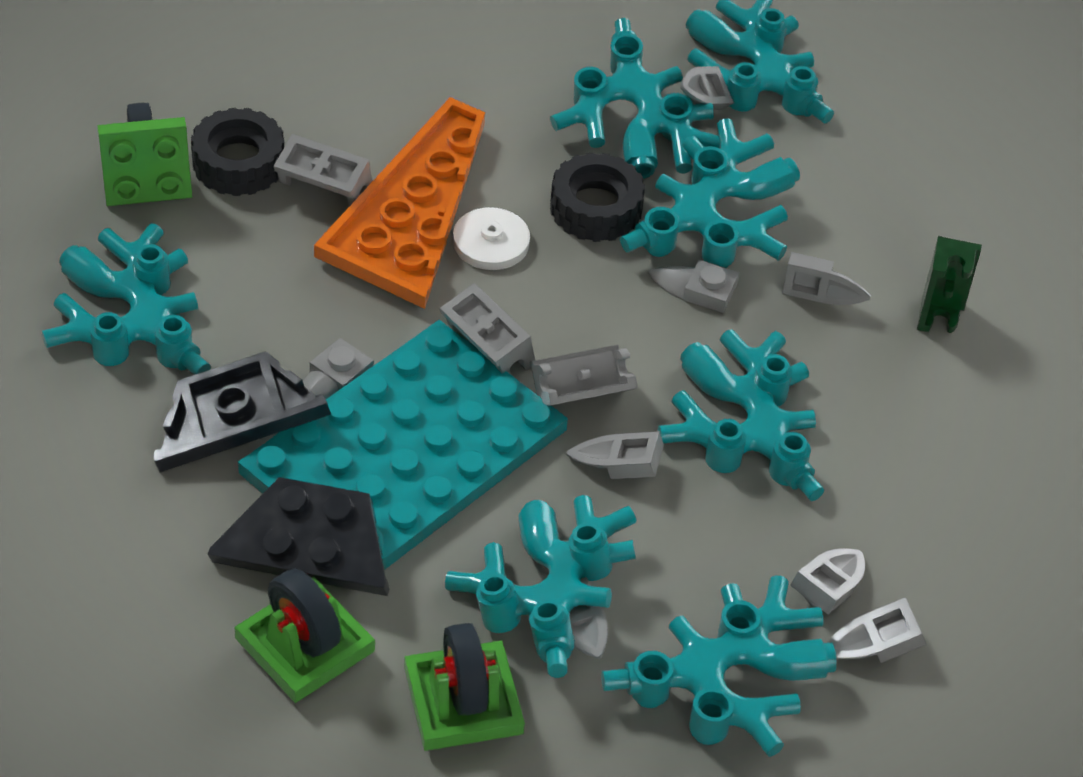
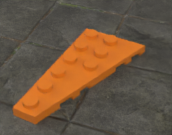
(406, 213)

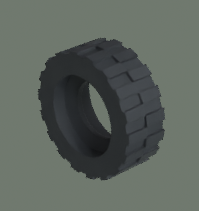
(236, 127)
(594, 221)

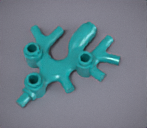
(763, 44)
(631, 82)
(713, 179)
(141, 285)
(760, 394)
(552, 599)
(739, 640)

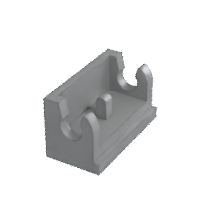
(323, 167)
(489, 329)
(582, 375)

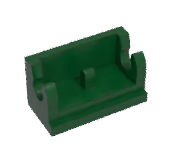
(948, 282)

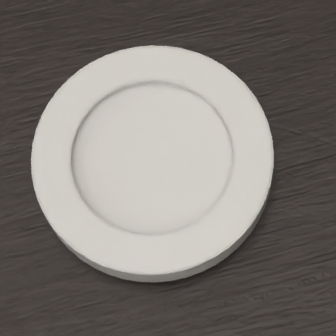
(491, 238)

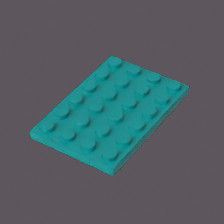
(417, 435)

